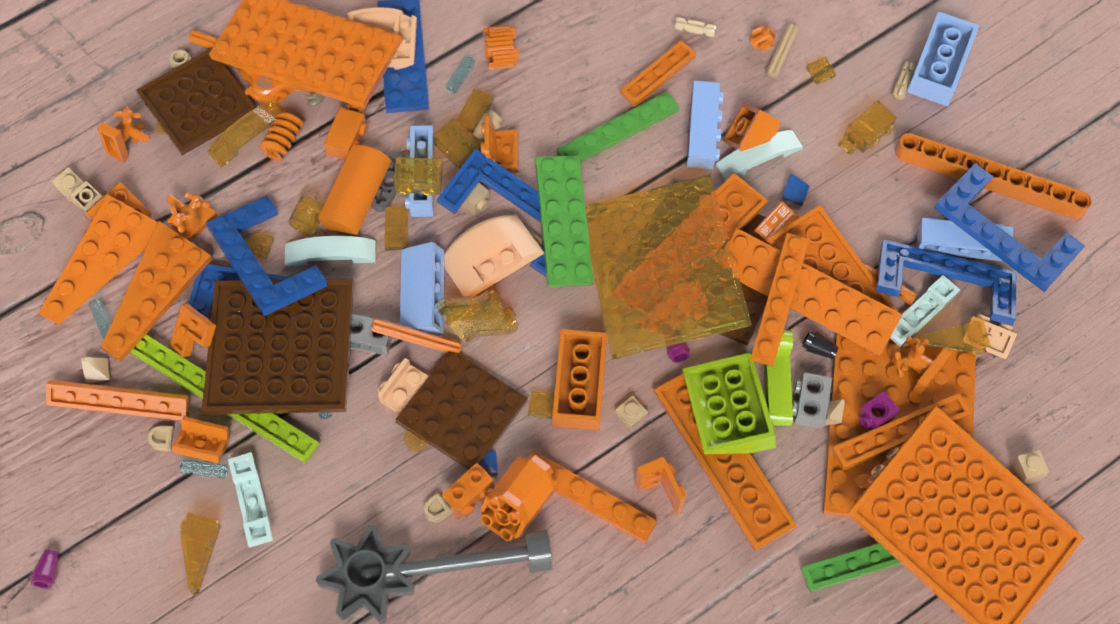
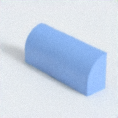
(422, 288)

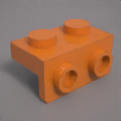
(201, 440)
(468, 491)

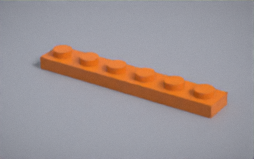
(779, 300)
(117, 400)
(894, 433)
(600, 502)

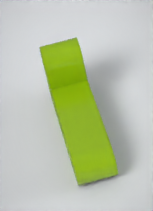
(778, 384)

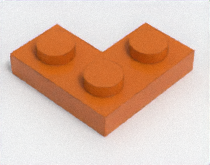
(191, 327)

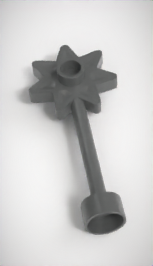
(372, 573)

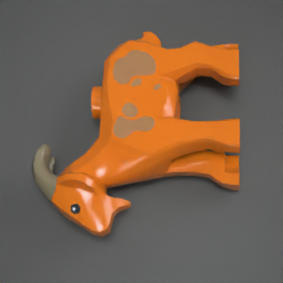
(268, 90)

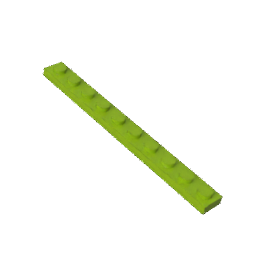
(193, 378)

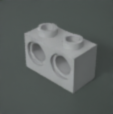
(365, 338)
(816, 401)

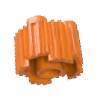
(500, 47)

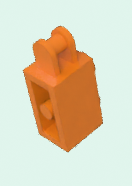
(345, 131)

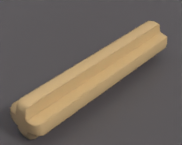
(782, 50)

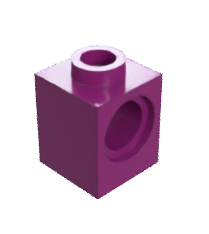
(882, 404)

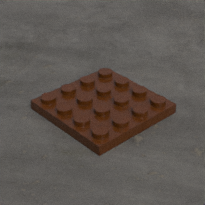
(195, 101)
(461, 410)

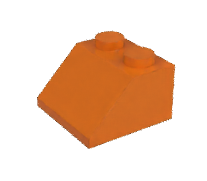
(751, 128)

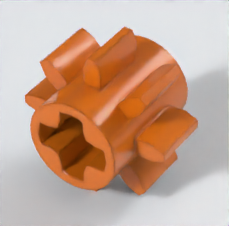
(762, 37)

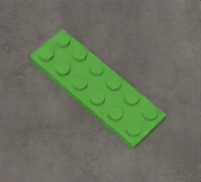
(563, 221)

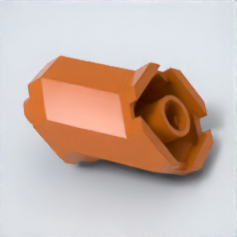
(518, 497)

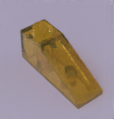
(962, 337)
(197, 542)

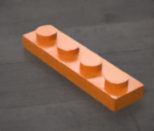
(658, 73)

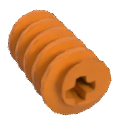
(280, 135)

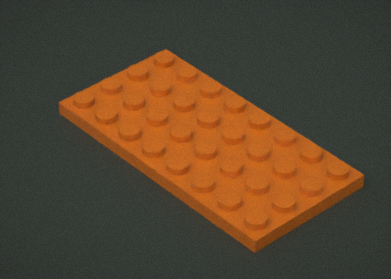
(307, 49)

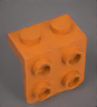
(500, 145)

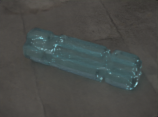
(460, 74)
(100, 316)
(203, 468)

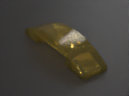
(243, 131)

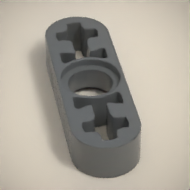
(389, 191)

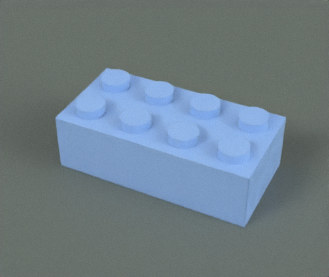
(943, 59)

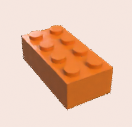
(579, 380)

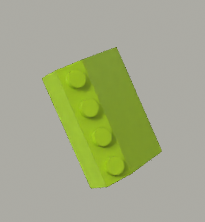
(730, 406)

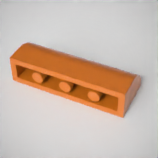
(354, 190)

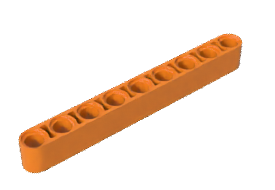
(1002, 175)

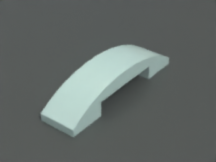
(739, 161)
(330, 248)
(924, 309)
(251, 499)

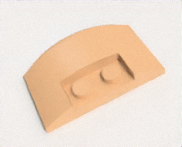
(395, 22)
(489, 253)

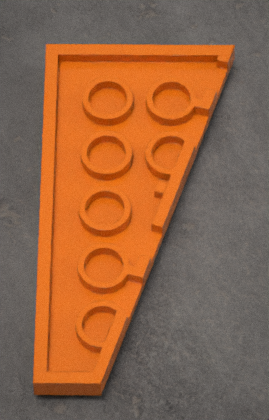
(159, 280)

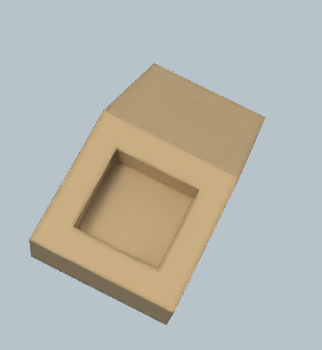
(76, 190)

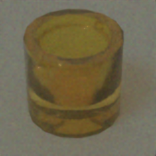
(305, 215)

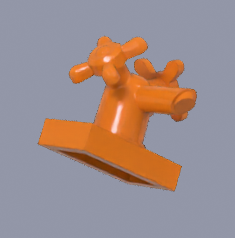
(115, 138)
(192, 217)
(920, 363)

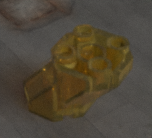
(478, 315)

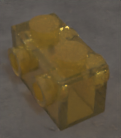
(455, 142)
(418, 175)

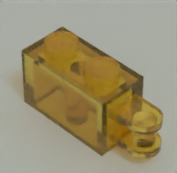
(868, 129)

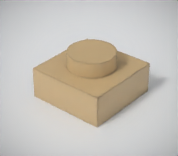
(631, 412)

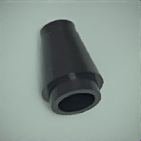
(819, 345)

